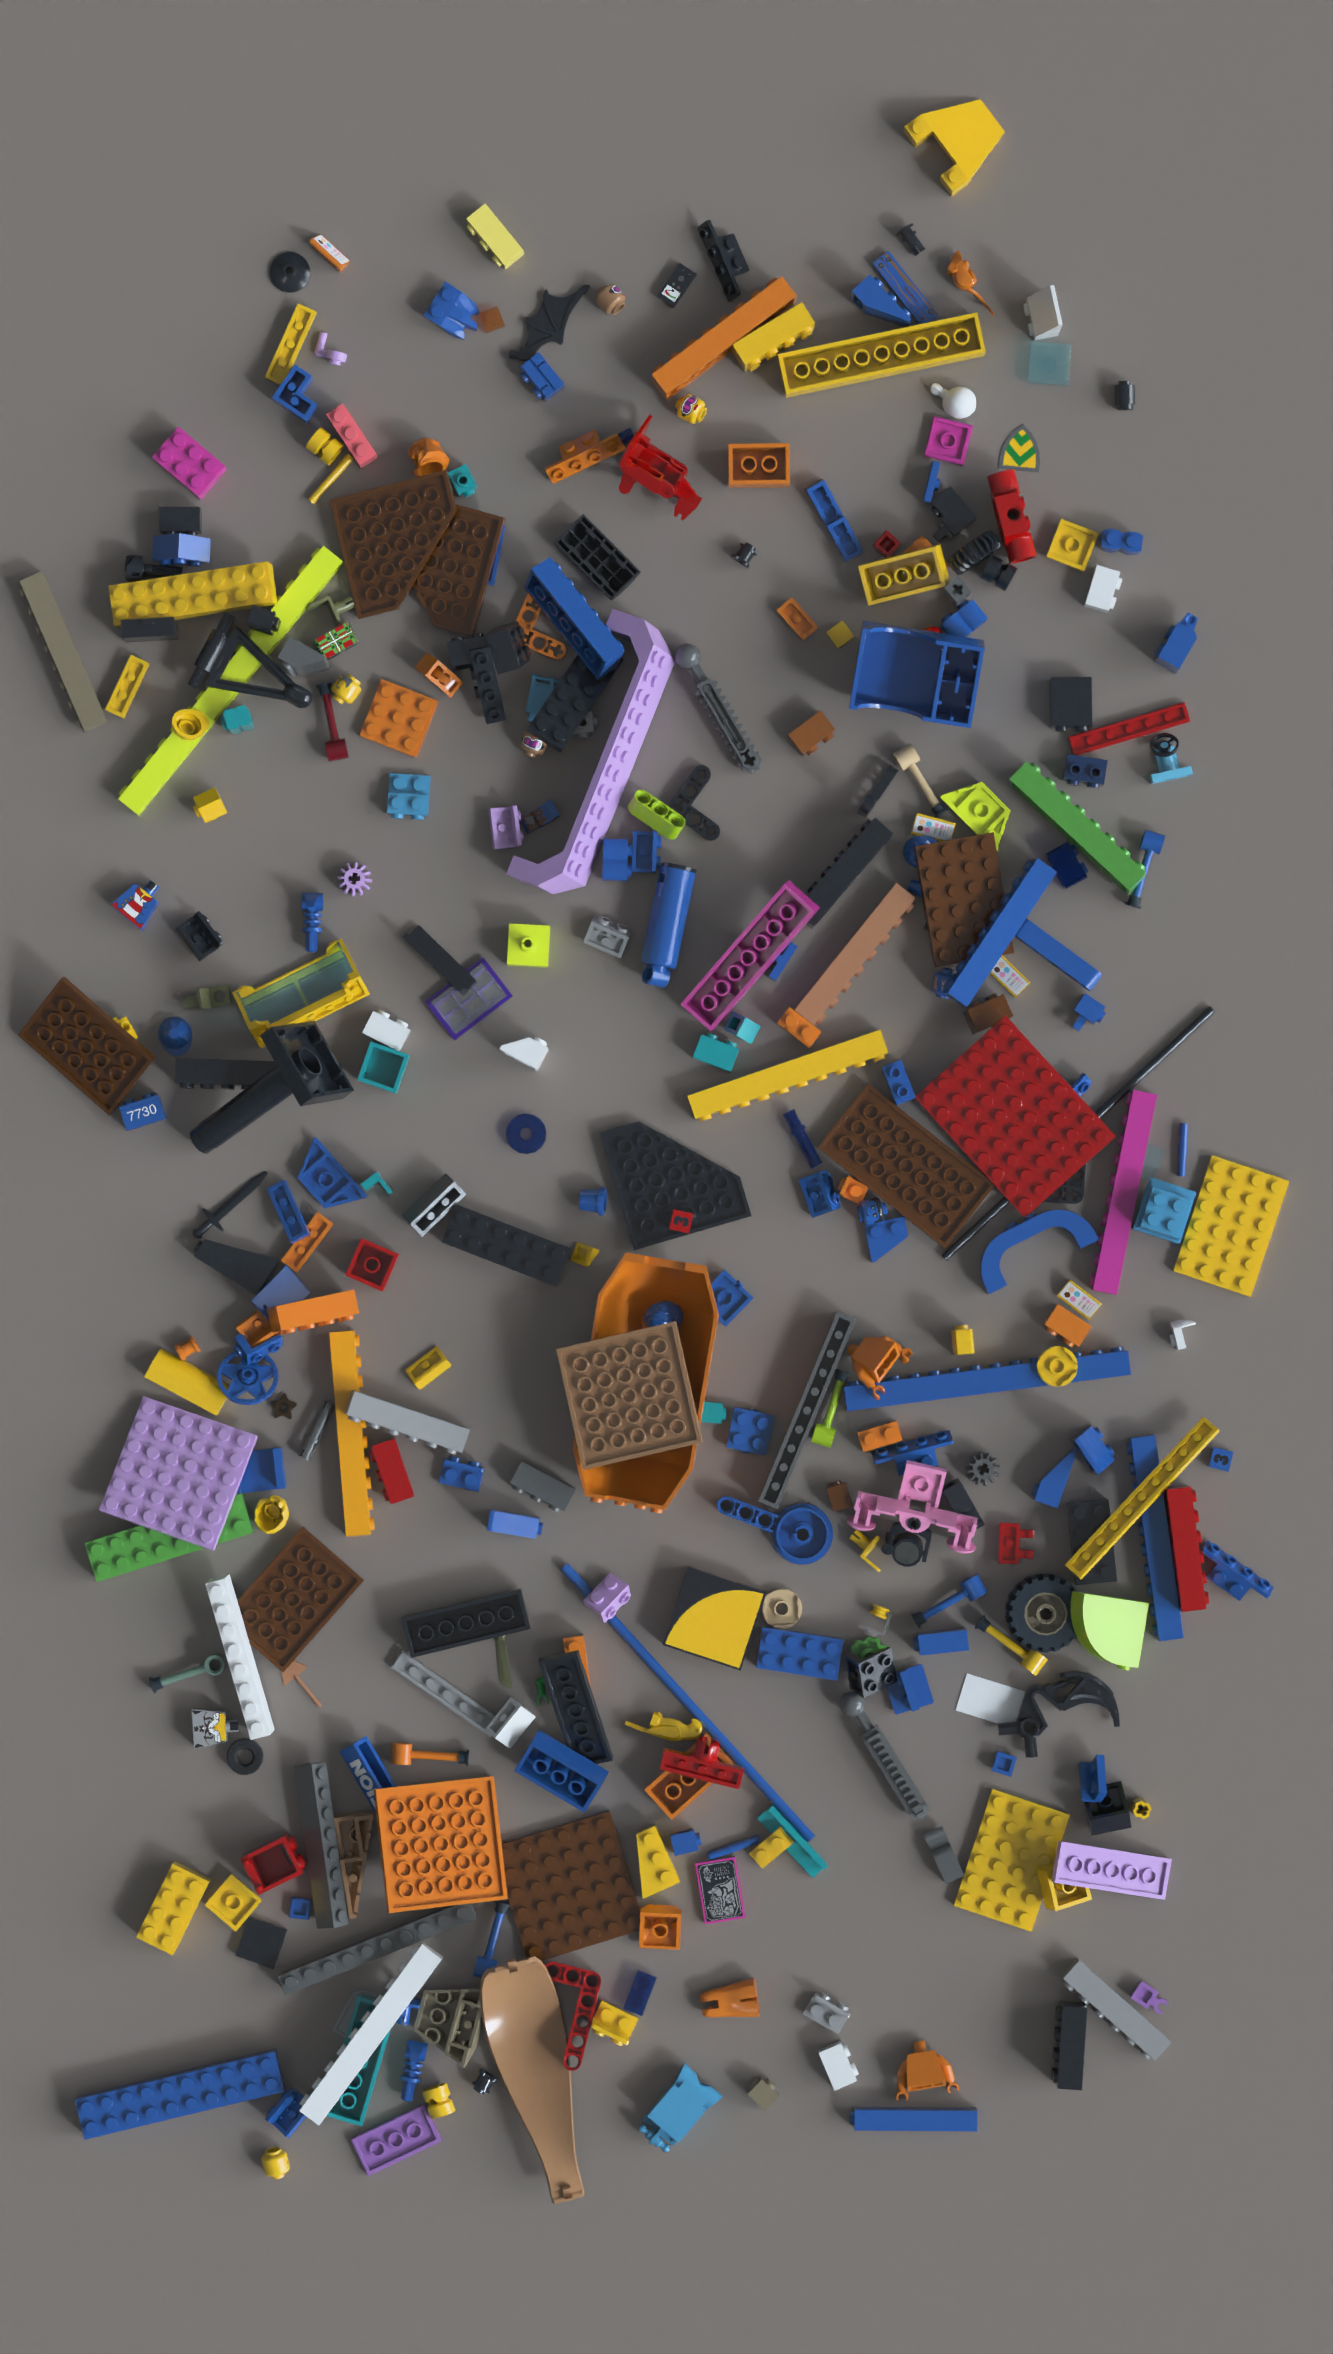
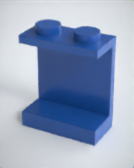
(264, 1471)

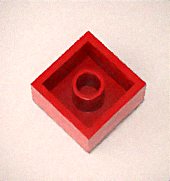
(372, 1264)

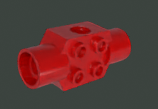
(1015, 532)

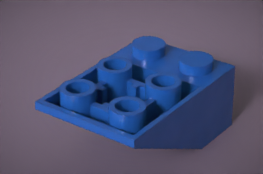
(878, 303)

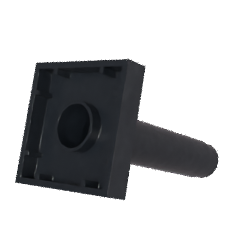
(303, 1069)

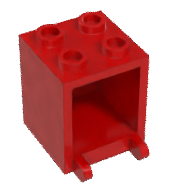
(269, 1866)

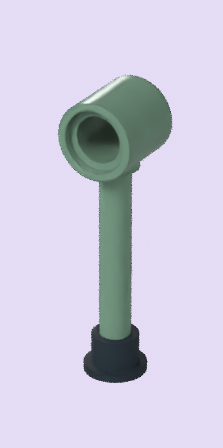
(158, 1682)

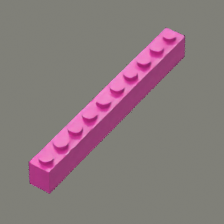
(1124, 1192)

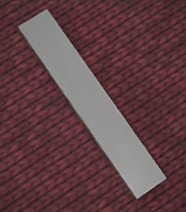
(443, 1691)

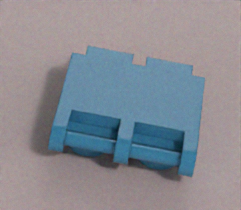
(538, 694)

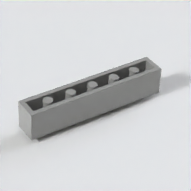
(406, 1421)
(1116, 2009)

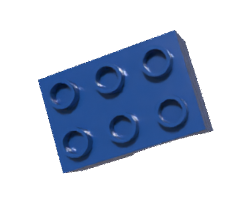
(917, 673)

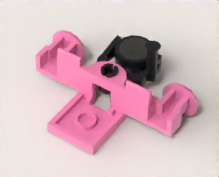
(923, 1484)

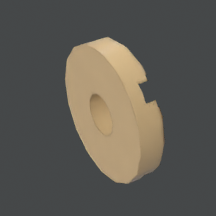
(778, 1620)

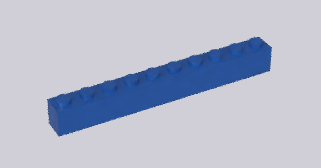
(1156, 1545)

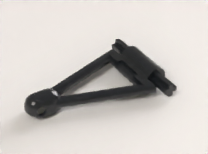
(217, 654)

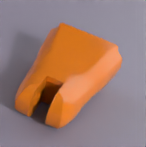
(733, 2000)

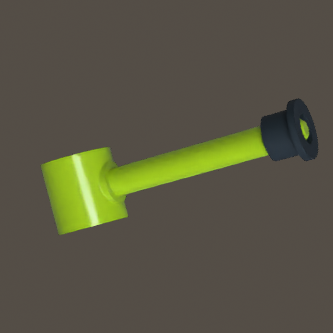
(823, 1433)

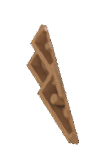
(353, 1838)

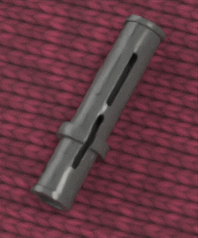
(316, 1430)

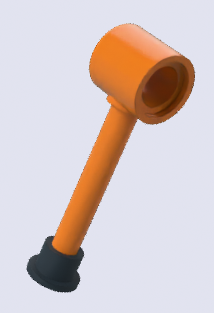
(402, 1753)

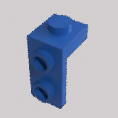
(255, 1354)

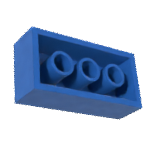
(799, 1653)
(561, 1771)

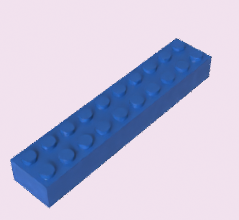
(180, 2094)

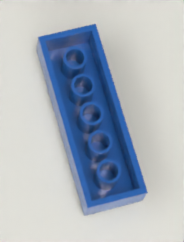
(574, 618)

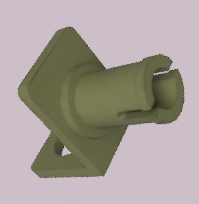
(334, 608)
(206, 998)

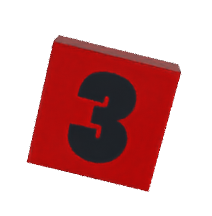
(681, 1221)

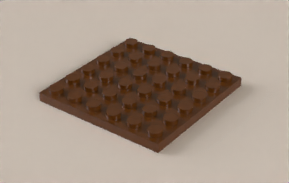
(570, 1887)

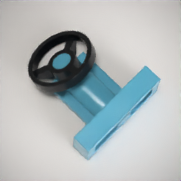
(1167, 760)

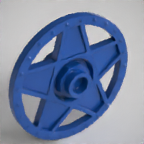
(248, 1379)

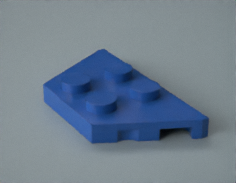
(327, 1178)

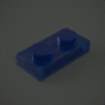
(639, 1992)

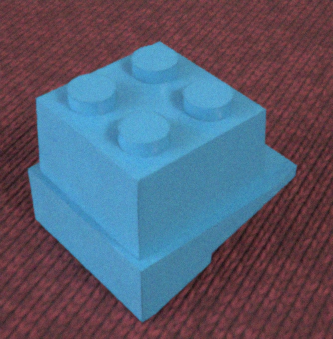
(1164, 1210)

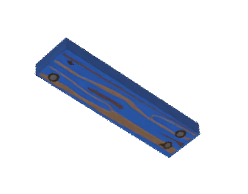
(904, 288)

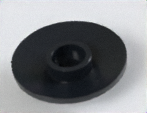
(289, 282)

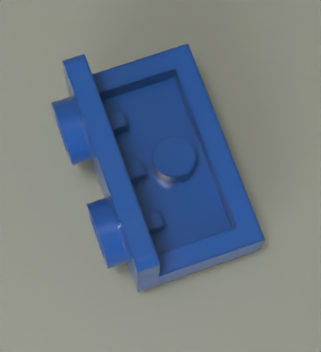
(645, 851)
(286, 2113)

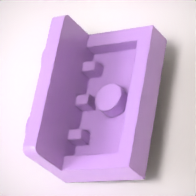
(505, 827)
(608, 1597)

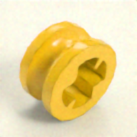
(879, 1611)

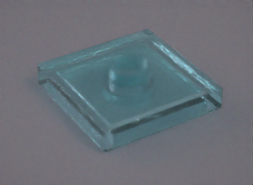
(1049, 363)

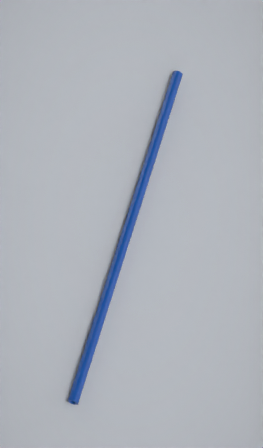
(697, 1713)

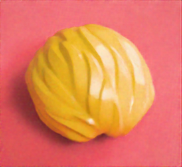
(271, 1514)

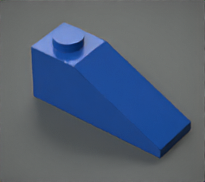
(1052, 1484)

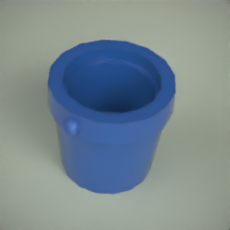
(593, 1200)

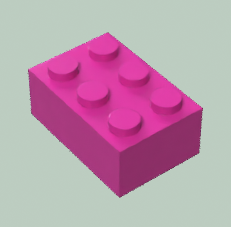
(189, 463)

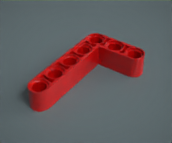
(579, 2010)

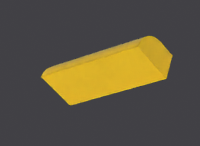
(187, 1381)

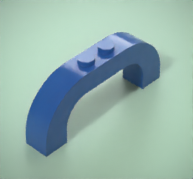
(1033, 1224)

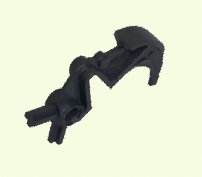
(1031, 1712)

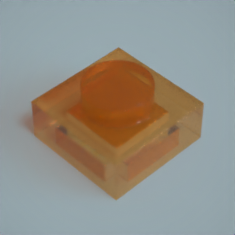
(491, 320)

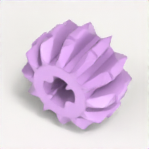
(359, 884)

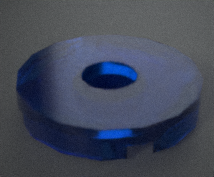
(538, 1133)

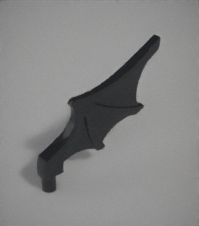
(548, 323)

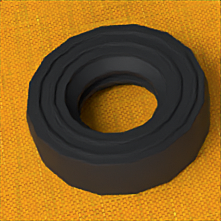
(233, 1762)

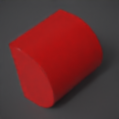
(886, 544)

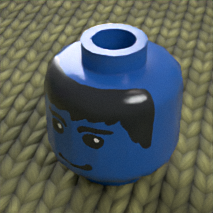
(871, 1211)

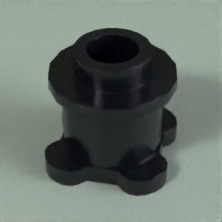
(744, 554)
(484, 2082)

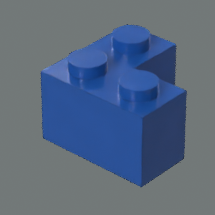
(291, 396)
(181, 549)

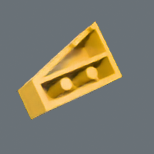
(654, 1862)

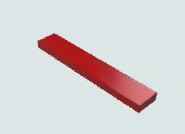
(1129, 729)

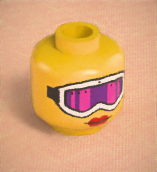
(690, 409)

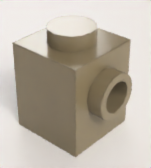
(763, 2092)

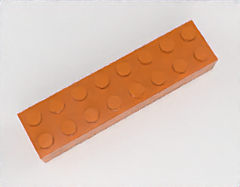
(718, 341)

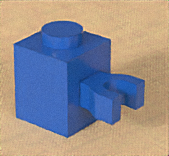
(1088, 1010)

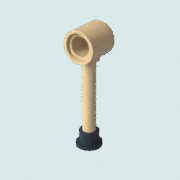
(906, 758)

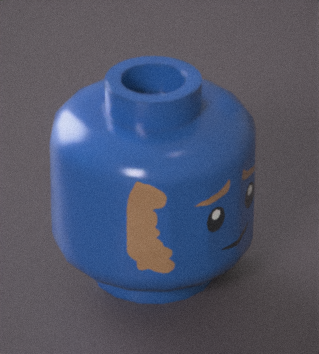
(939, 980)

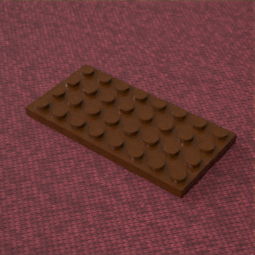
(906, 1165)

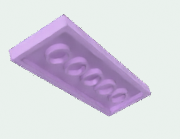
(1111, 1870)

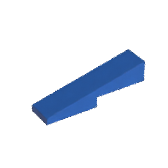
(834, 520)

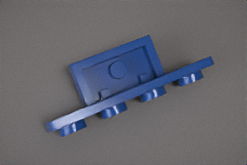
(916, 1450)
(1232, 1575)

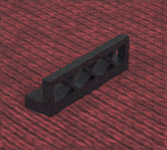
(440, 960)

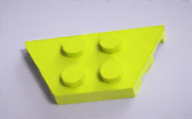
(979, 809)

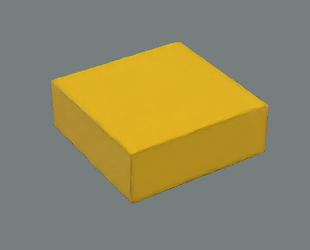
(840, 634)

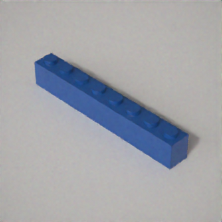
(999, 932)

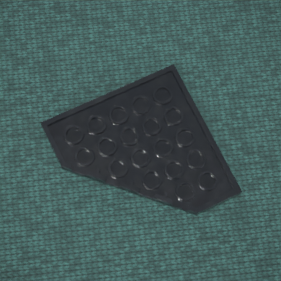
(662, 1175)

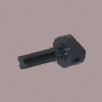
(136, 569)

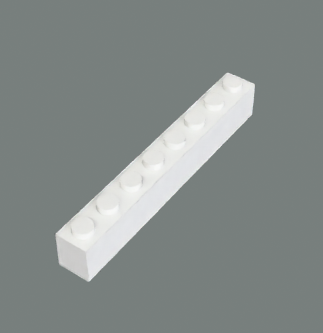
(240, 1656)

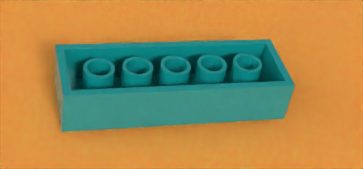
(355, 2100)

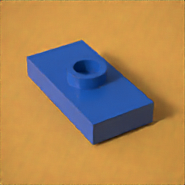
(932, 483)

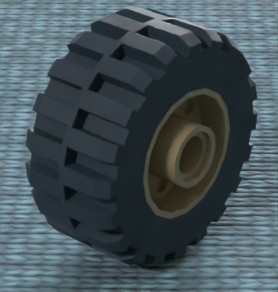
(1024, 1613)

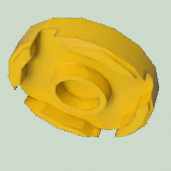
(1057, 1366)

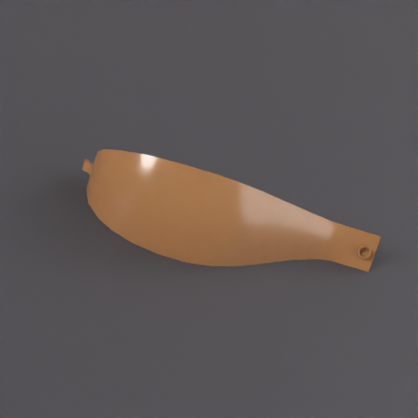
(528, 2050)

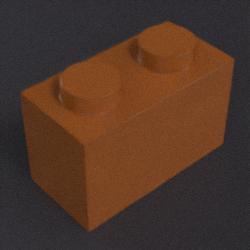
(812, 733)

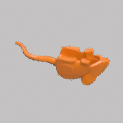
(963, 277)

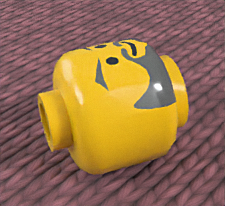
(346, 689)

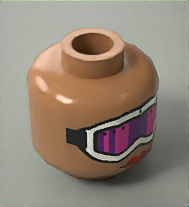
(610, 299)
(532, 745)

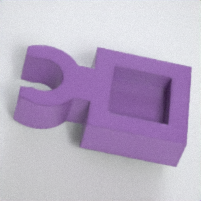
(1146, 1996)

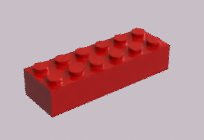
(1185, 1547)

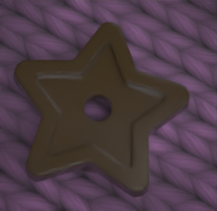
(277, 1404)

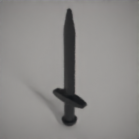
(213, 1219)

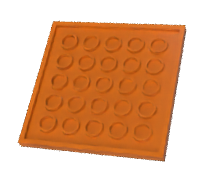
(440, 1844)

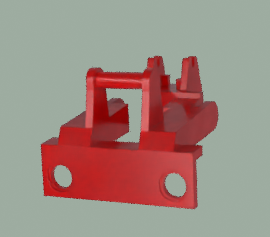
(650, 467)

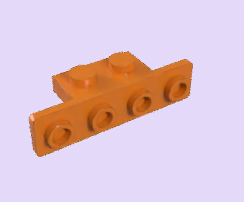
(583, 453)

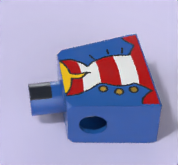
(138, 904)

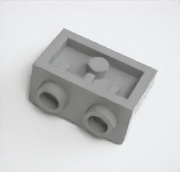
(607, 936)
(827, 2012)

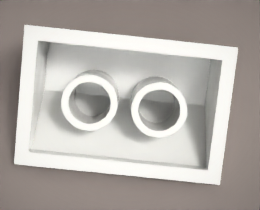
(527, 1051)

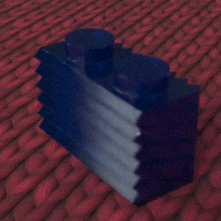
(1068, 868)

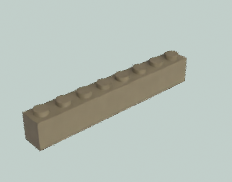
(64, 652)

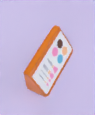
(329, 252)

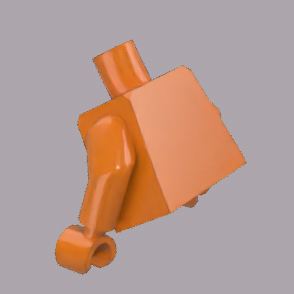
(874, 1359)
(924, 2071)

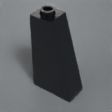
(239, 1265)

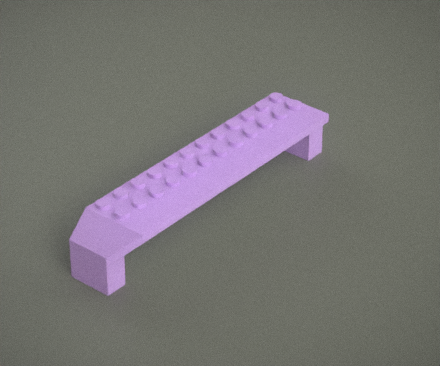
(573, 865)

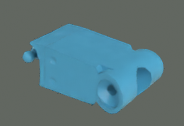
(678, 2109)

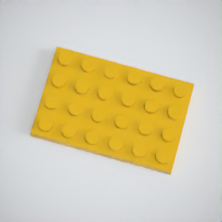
(1231, 1226)
(1005, 1857)

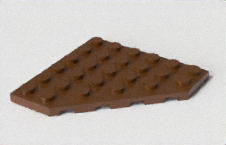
(390, 536)
(459, 570)

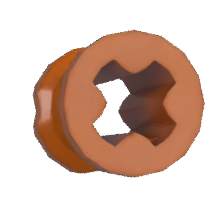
(187, 1348)

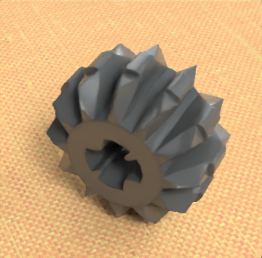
(980, 1461)

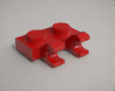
(1010, 1541)

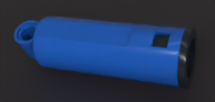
(667, 923)

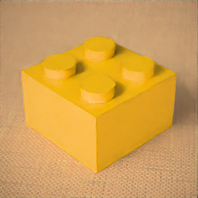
(1057, 1895)

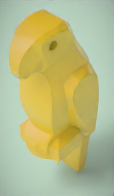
(670, 1728)

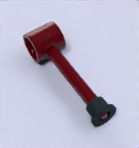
(335, 748)

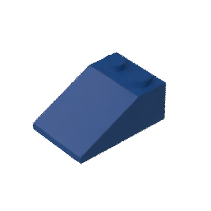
(1092, 1449)

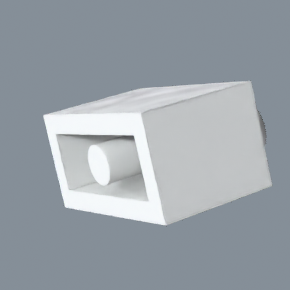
(1102, 589)
(386, 1031)
(510, 1722)
(837, 2065)

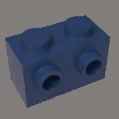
(1084, 770)

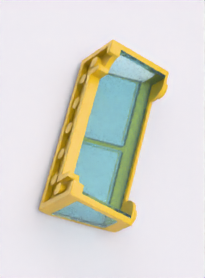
(303, 993)

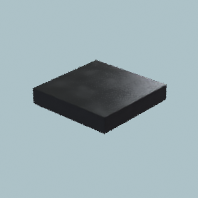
(261, 1942)

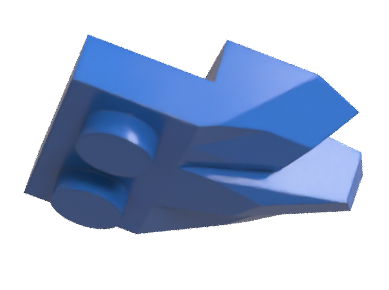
(452, 311)

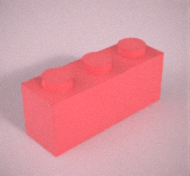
(351, 436)

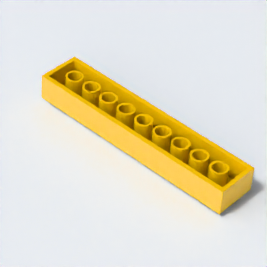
(881, 355)

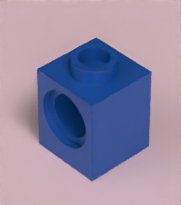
(685, 1841)

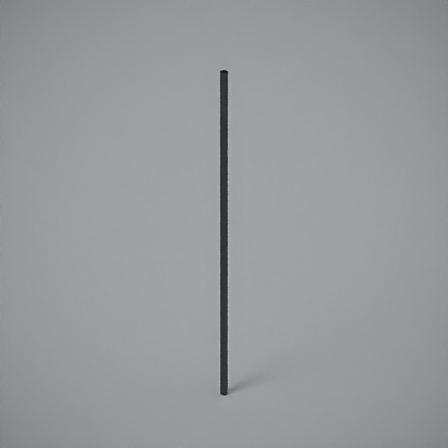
(1100, 1112)

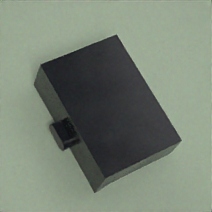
(149, 629)

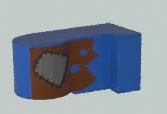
(540, 816)

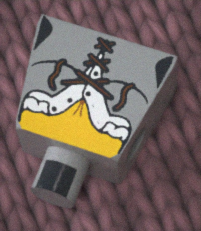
(211, 1727)

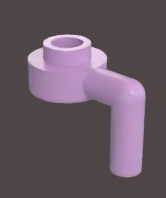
(334, 357)

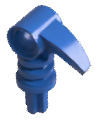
(312, 904)
(415, 2053)

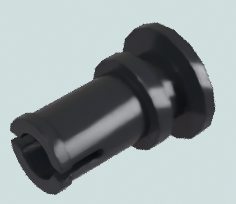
(911, 239)

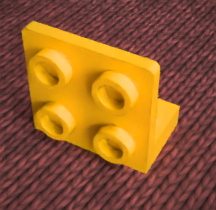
(614, 2023)

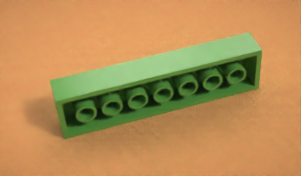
(1077, 828)
(144, 1547)

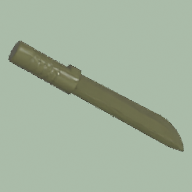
(503, 1663)

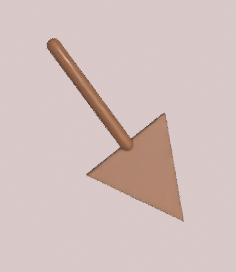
(292, 1672)

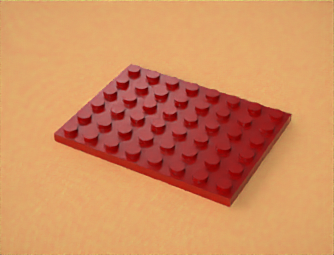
(1015, 1116)

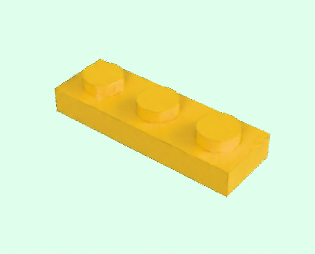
(127, 686)

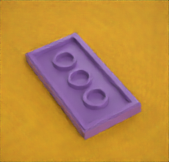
(396, 2139)

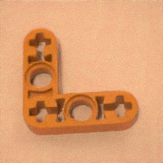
(528, 628)

